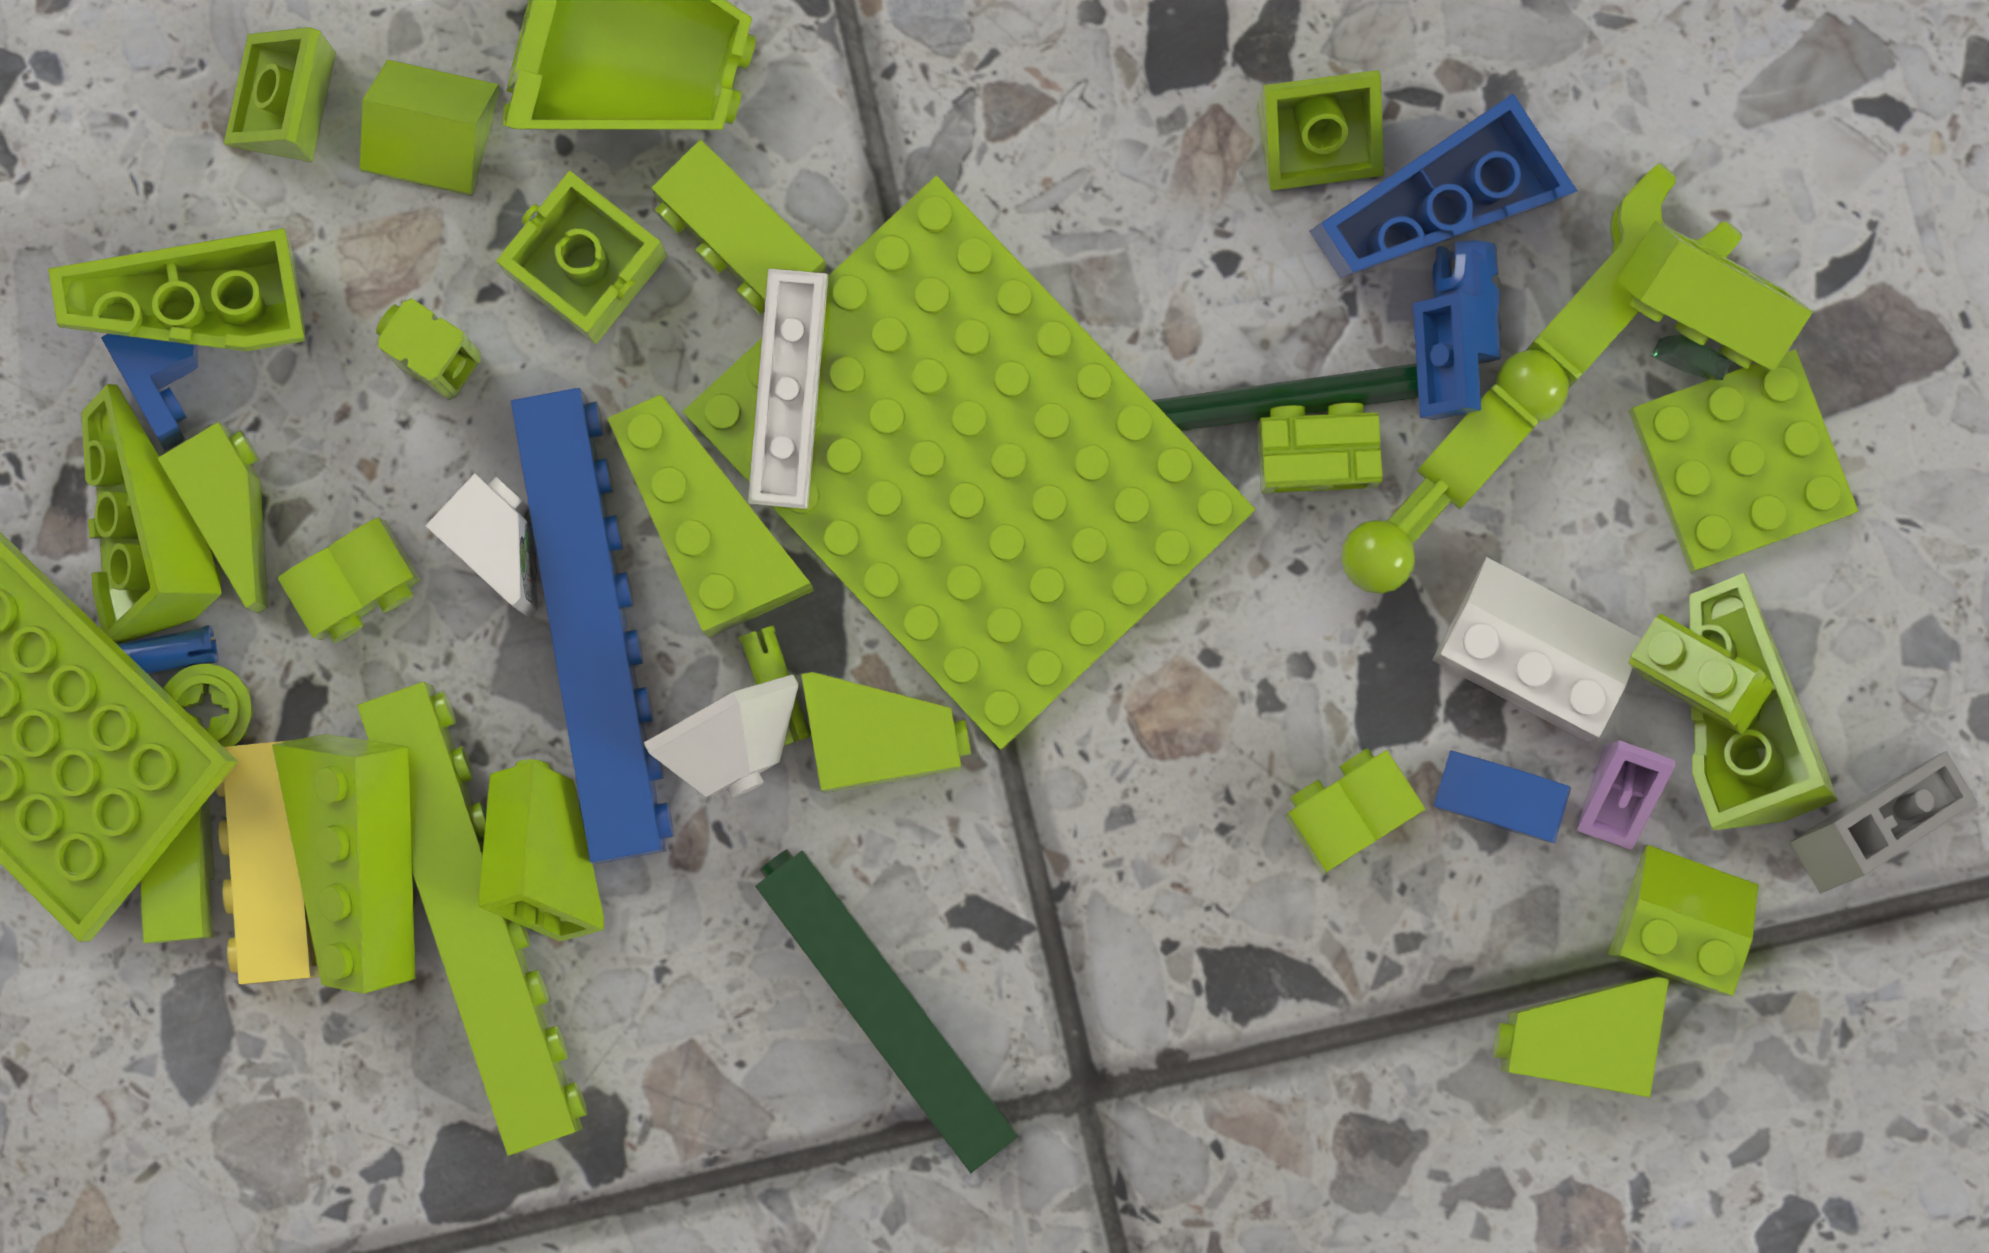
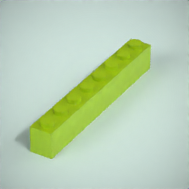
(478, 948)

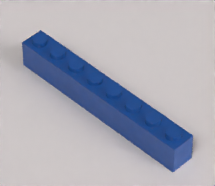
(589, 625)

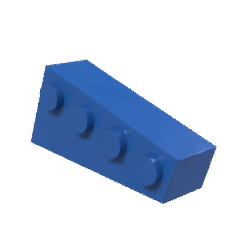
(1458, 186)

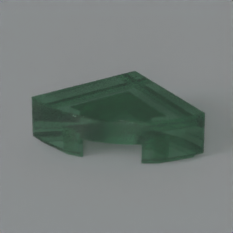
(1691, 357)

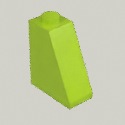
(878, 735)
(538, 854)
(1589, 1038)

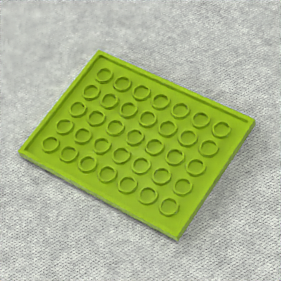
(983, 466)

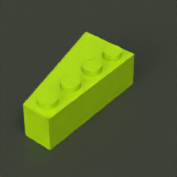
(711, 534)
(352, 855)

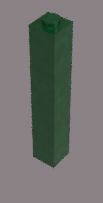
(885, 1008)

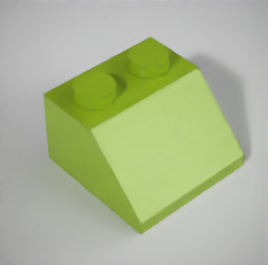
(1687, 922)

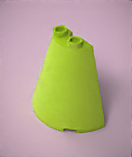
(627, 65)

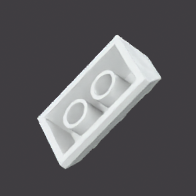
(1538, 651)

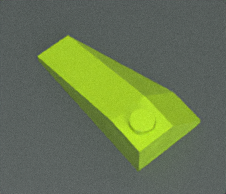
(205, 293)
(150, 548)
(1776, 763)

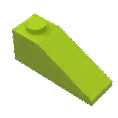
(225, 501)

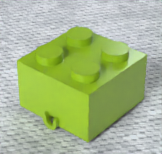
(581, 257)

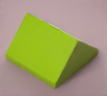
(281, 93)
(426, 126)
(1322, 130)

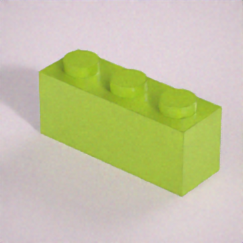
(731, 224)
(1712, 298)

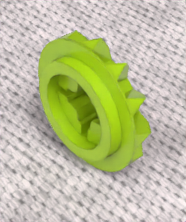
(226, 690)

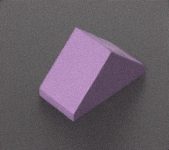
(1624, 793)

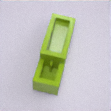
(178, 886)

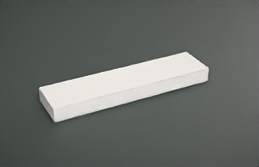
(788, 388)

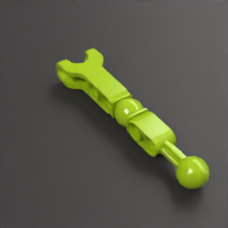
(1527, 391)

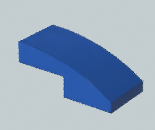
(1502, 796)

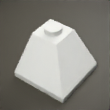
(730, 739)

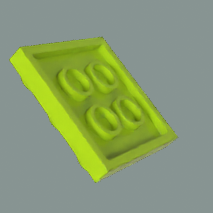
(1743, 461)

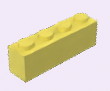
(264, 885)

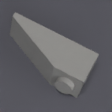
(1883, 823)

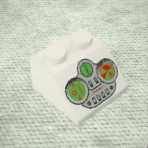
(492, 538)

